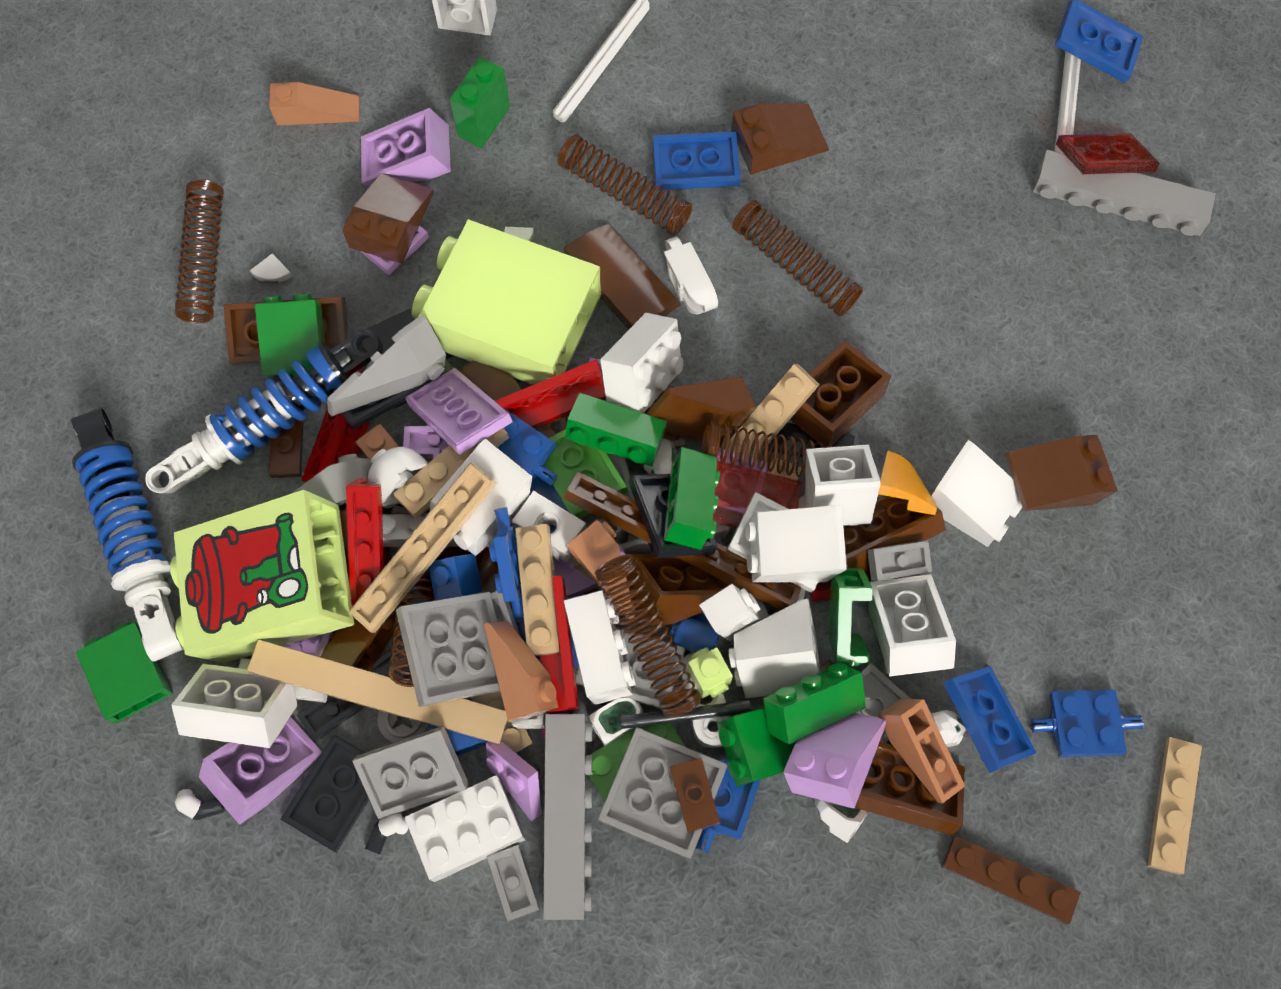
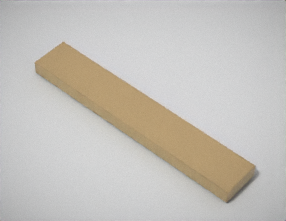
(422, 547)

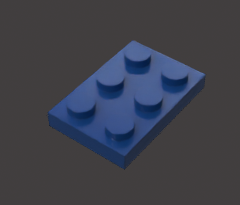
(1099, 40)
(696, 160)
(989, 718)

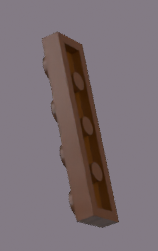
(1011, 879)

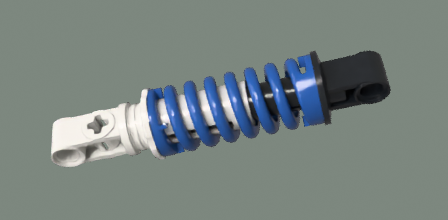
(264, 413)
(126, 530)

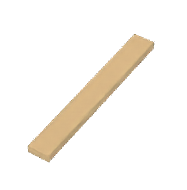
(374, 691)

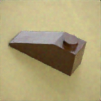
(358, 646)

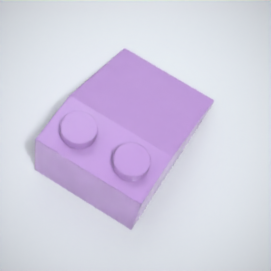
(407, 149)
(835, 760)
(253, 776)

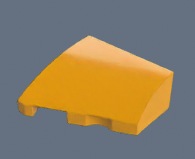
(902, 481)

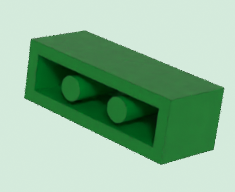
(615, 429)
(692, 499)
(814, 703)

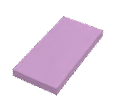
(458, 410)

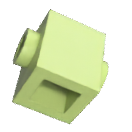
(709, 672)

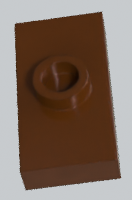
(287, 452)
(694, 795)

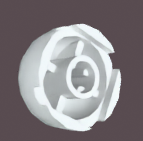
(393, 470)

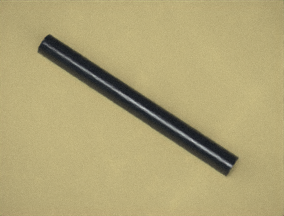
(697, 713)

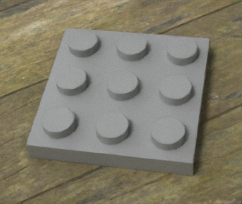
(449, 648)
(645, 796)

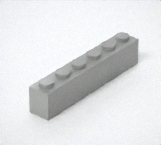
(1126, 194)
(565, 817)

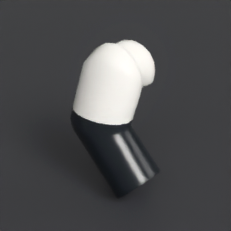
(196, 809)
(385, 828)

